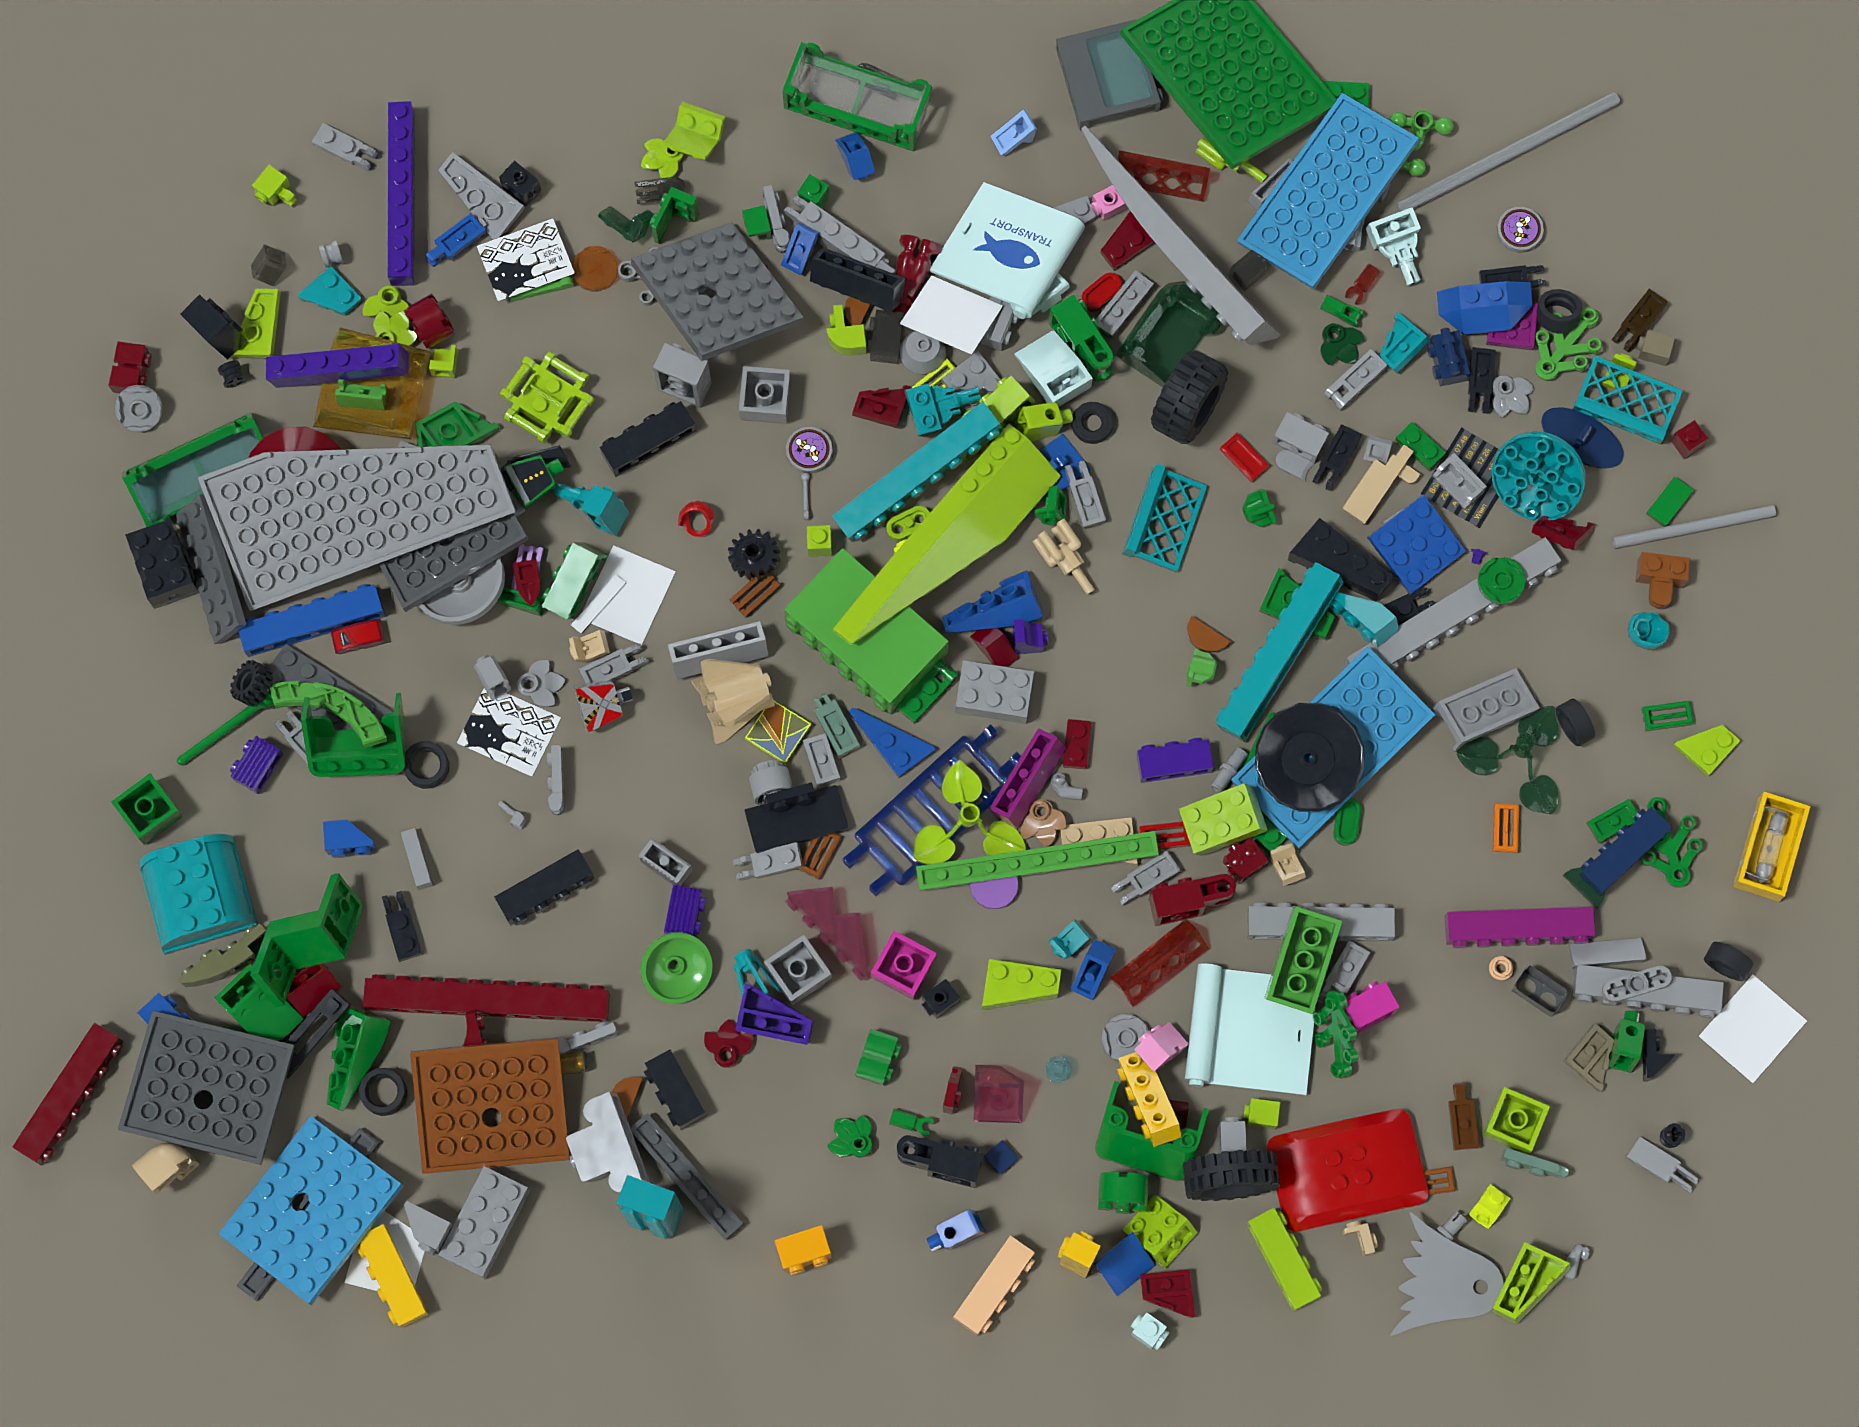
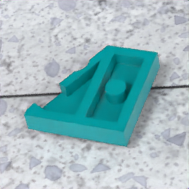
(331, 292)

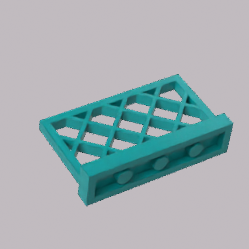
(1618, 418)
(1148, 506)

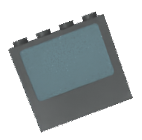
(1105, 75)

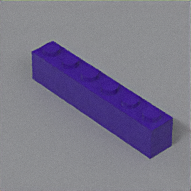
(337, 364)

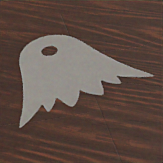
(1445, 1281)

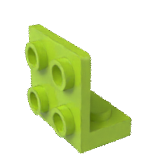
(695, 131)
(1161, 1230)

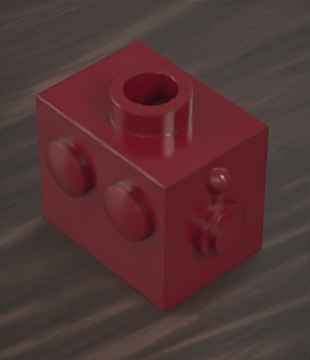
(1244, 860)

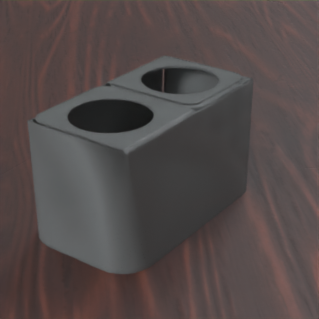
(1539, 979)

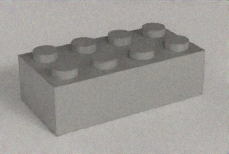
(484, 1222)

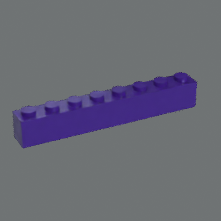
(401, 193)

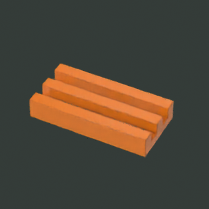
(1505, 848)

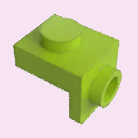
(1622, 379)

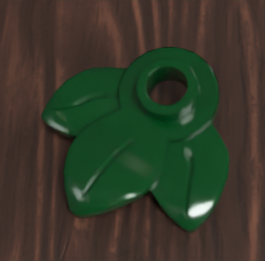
(1343, 346)

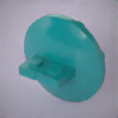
(1538, 475)

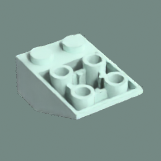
(1054, 369)

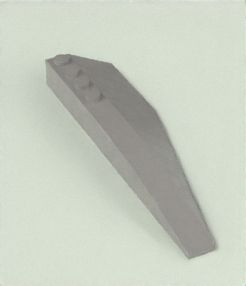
(1185, 254)

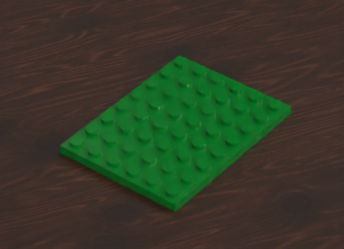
(1229, 73)

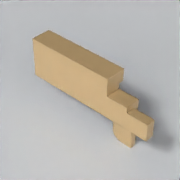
(1376, 483)

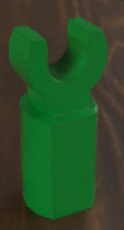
(909, 1121)

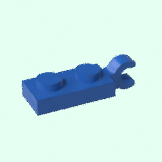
(456, 239)

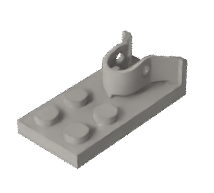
(1486, 707)

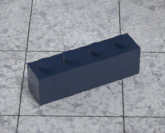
(1625, 851)

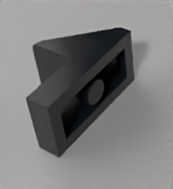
(1651, 1061)

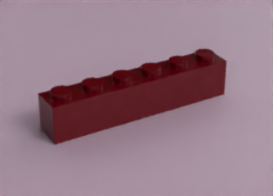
(67, 1094)

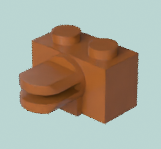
(1662, 574)

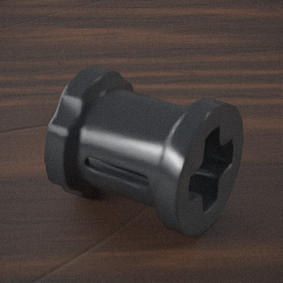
(1667, 1140)

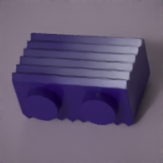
(256, 764)
(684, 910)

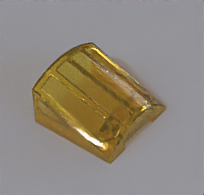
(402, 397)

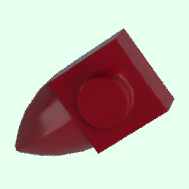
(527, 580)

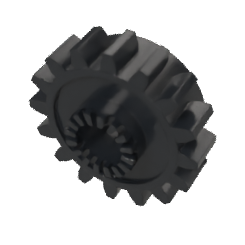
(756, 566)

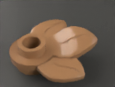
(1042, 826)

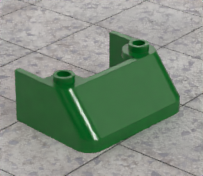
(342, 752)
(1134, 1151)

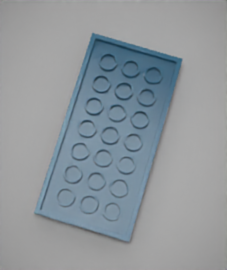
(1328, 191)
(1385, 717)

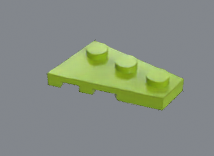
(260, 325)

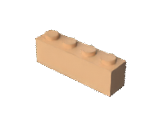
(994, 1285)

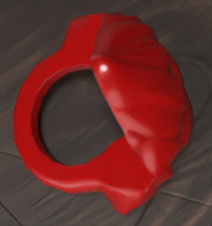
(684, 517)

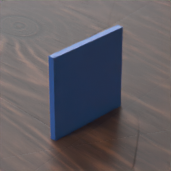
(1060, 454)
(1124, 1264)

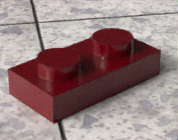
(1077, 744)

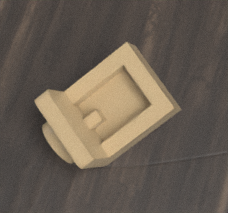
(589, 646)
(1287, 864)
(1366, 1240)

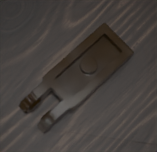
(1641, 317)

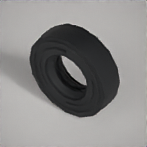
(1086, 435)

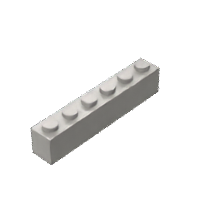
(1356, 925)
(1680, 994)

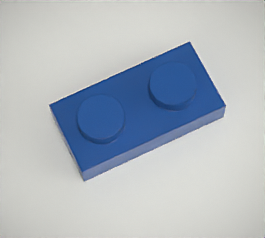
(800, 248)

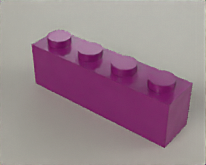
(1027, 778)

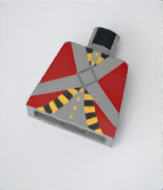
(600, 702)

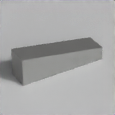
(1261, 193)
(416, 859)

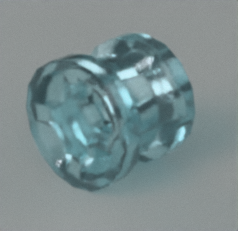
(1061, 1067)

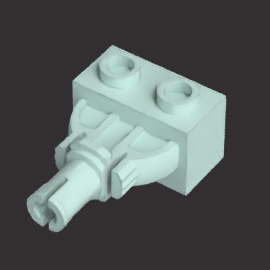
(1397, 241)

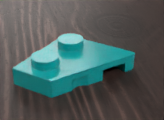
(1402, 343)

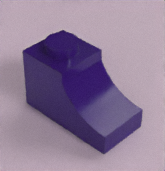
(1028, 637)

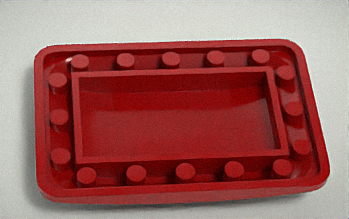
(1348, 1170)

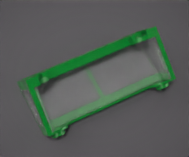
(856, 98)

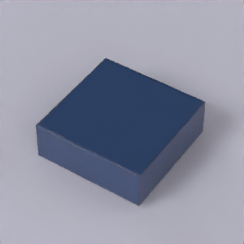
(1001, 1157)

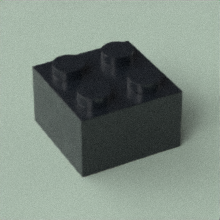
(214, 325)

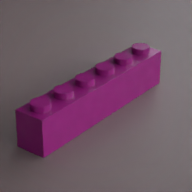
(1519, 926)

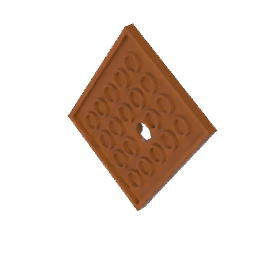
(463, 1081)

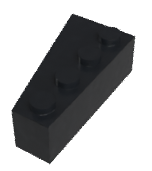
(1338, 554)

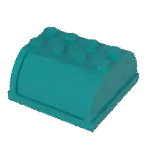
(197, 891)

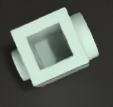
(1149, 1331)

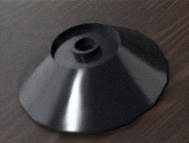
(1335, 754)

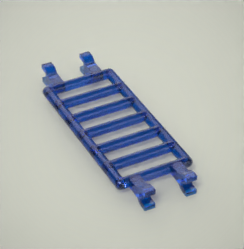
(913, 789)

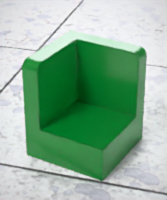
(756, 221)

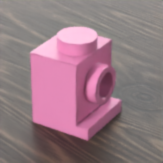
(1108, 209)

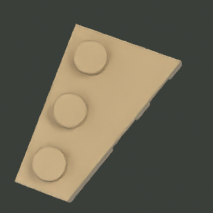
(1098, 830)

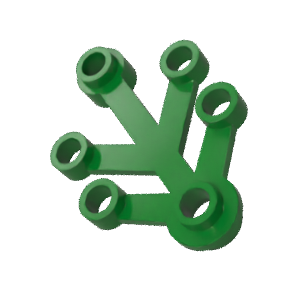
(1670, 847)
(1335, 1005)

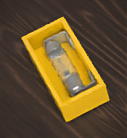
(1771, 846)

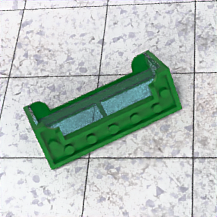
(171, 479)

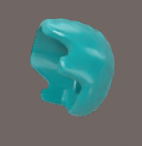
(1648, 630)

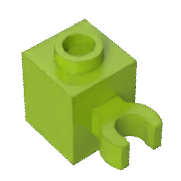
(273, 186)

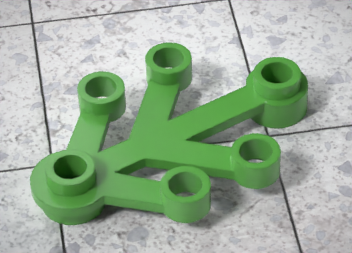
(1565, 347)

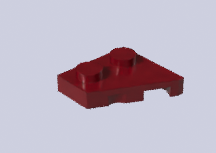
(881, 406)
(1562, 531)

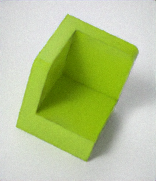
(444, 362)

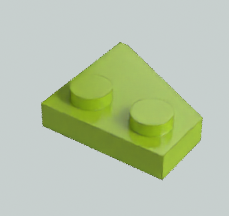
(1708, 748)

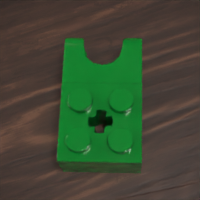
(1082, 336)

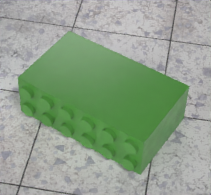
(883, 662)

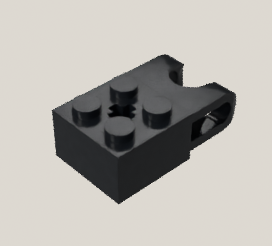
(942, 1159)

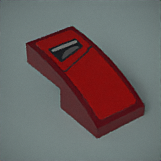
(357, 635)

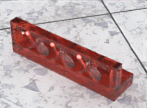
(1167, 169)
(1157, 958)

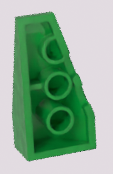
(358, 1043)

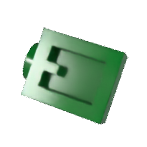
(1055, 507)

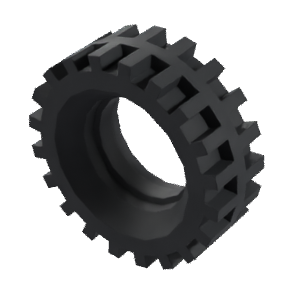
(1231, 1175)

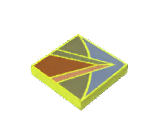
(778, 732)

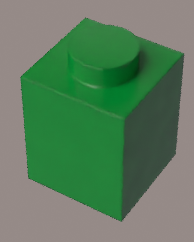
(814, 191)

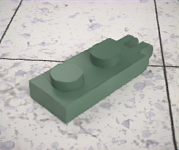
(835, 726)
(1536, 1165)

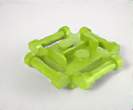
(546, 397)

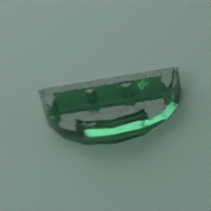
(1581, 886)

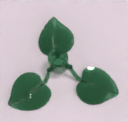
(1536, 729)

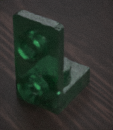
(630, 230)

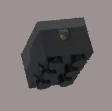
(162, 563)

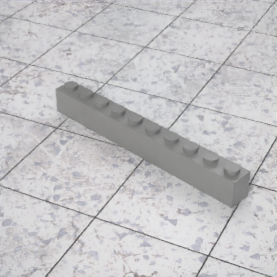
(1456, 610)

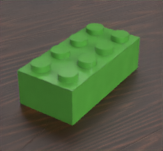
(1303, 959)

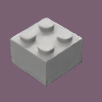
(764, 394)
(797, 970)

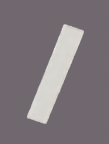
(598, 603)

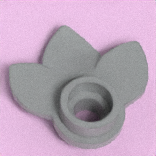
(1513, 398)
(544, 683)

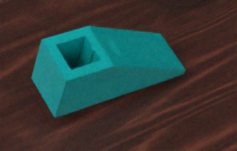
(1368, 617)

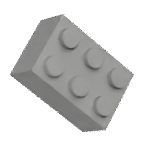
(682, 374)
(994, 692)

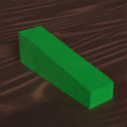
(513, 599)

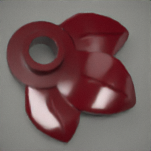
(729, 1041)

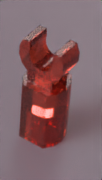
(1363, 282)

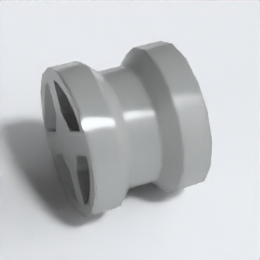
(330, 253)

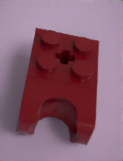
(1189, 898)

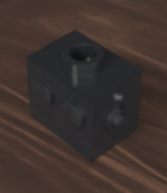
(520, 183)

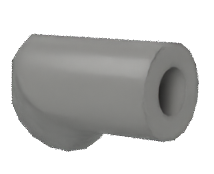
(1063, 789)
(1574, 1257)

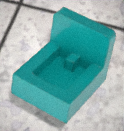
(1070, 940)

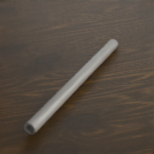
(1694, 526)

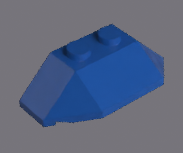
(1485, 306)

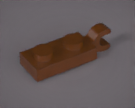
(1462, 1120)

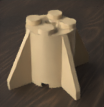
(732, 694)

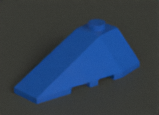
(999, 608)

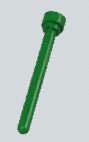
(223, 729)

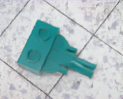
(932, 407)
(599, 505)

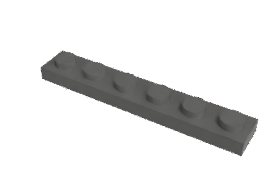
(686, 1176)

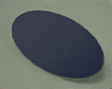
(1586, 435)

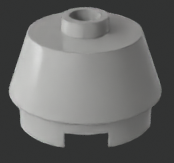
(922, 353)

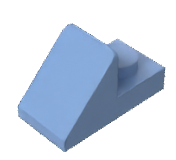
(1014, 132)

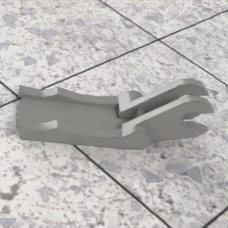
(1659, 1163)

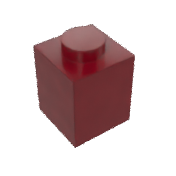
(1689, 439)

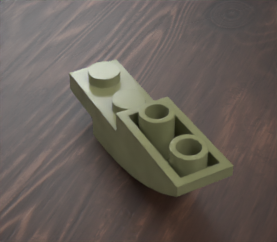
(217, 966)

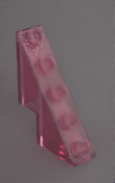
(840, 931)

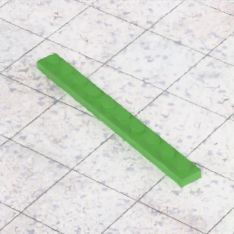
(1037, 861)

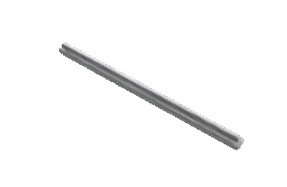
(1509, 152)

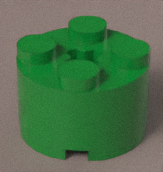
(1123, 1192)

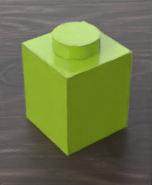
(819, 541)
(1261, 1113)

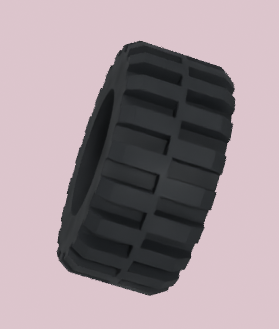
(1189, 397)

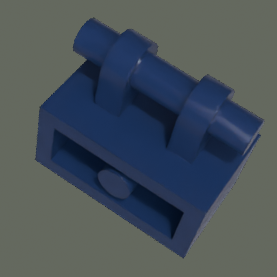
(1448, 357)

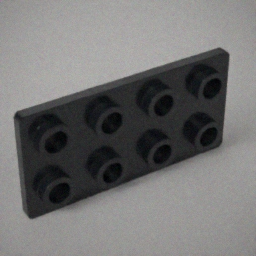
(796, 816)

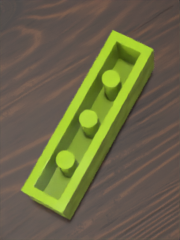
(1283, 1259)

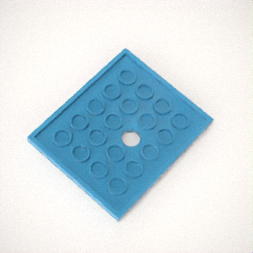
(312, 1244)

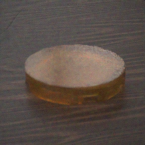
(595, 268)

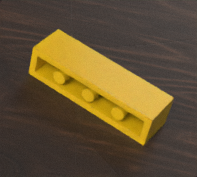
(392, 1277)

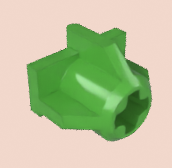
(1201, 668)

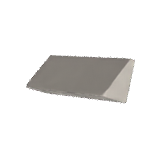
(1607, 953)

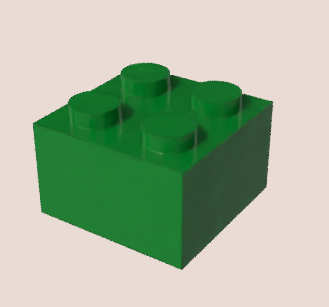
(146, 808)

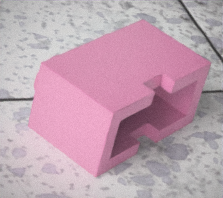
(1160, 1045)

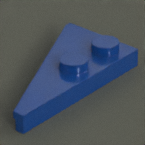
(895, 746)

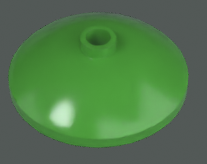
(683, 980)

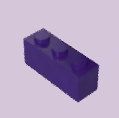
(1174, 760)

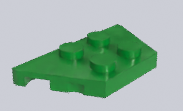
(453, 427)

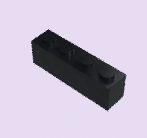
(857, 279)
(647, 438)
(544, 887)

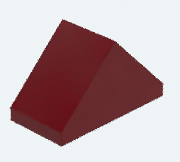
(994, 646)

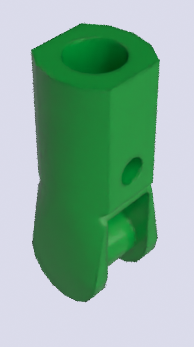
(1337, 308)

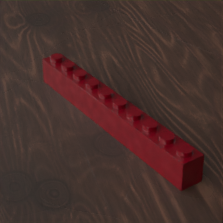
(489, 1000)

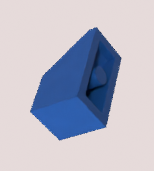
(855, 156)
(1093, 969)

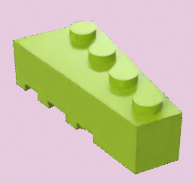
(1005, 404)

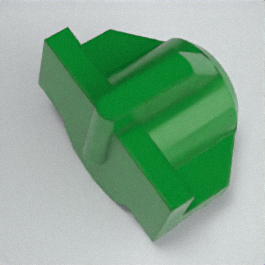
(1258, 509)

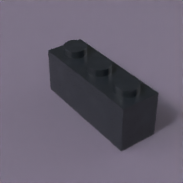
(674, 1090)

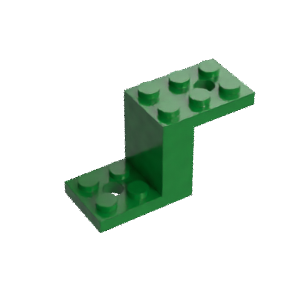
(307, 940)

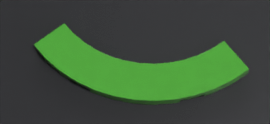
(332, 700)

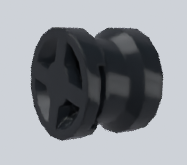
(231, 374)

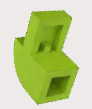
(845, 339)

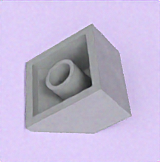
(427, 1228)

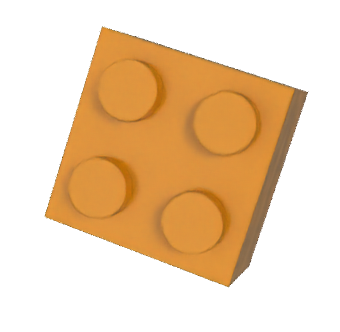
(803, 1250)

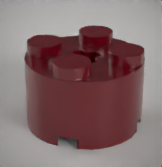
(429, 321)

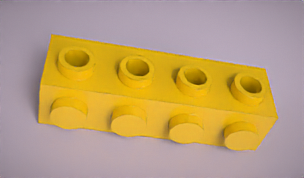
(1150, 1100)
(1078, 1253)

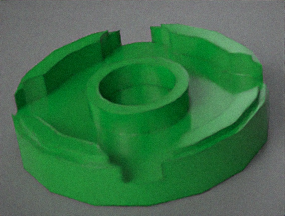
(1501, 580)

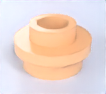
(1504, 961)

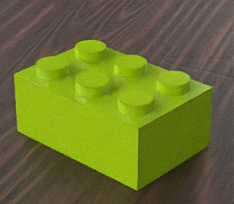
(1223, 819)

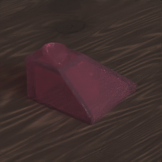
(997, 1095)

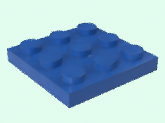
(1416, 544)

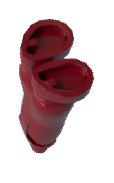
(914, 269)

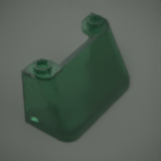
(1167, 332)

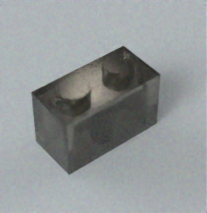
(886, 336)

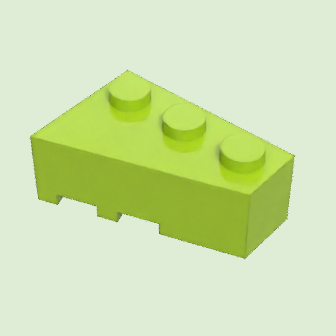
(1018, 984)
(1528, 1282)

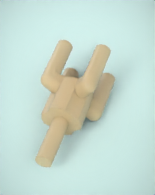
(1065, 554)

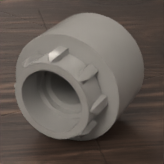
(768, 778)

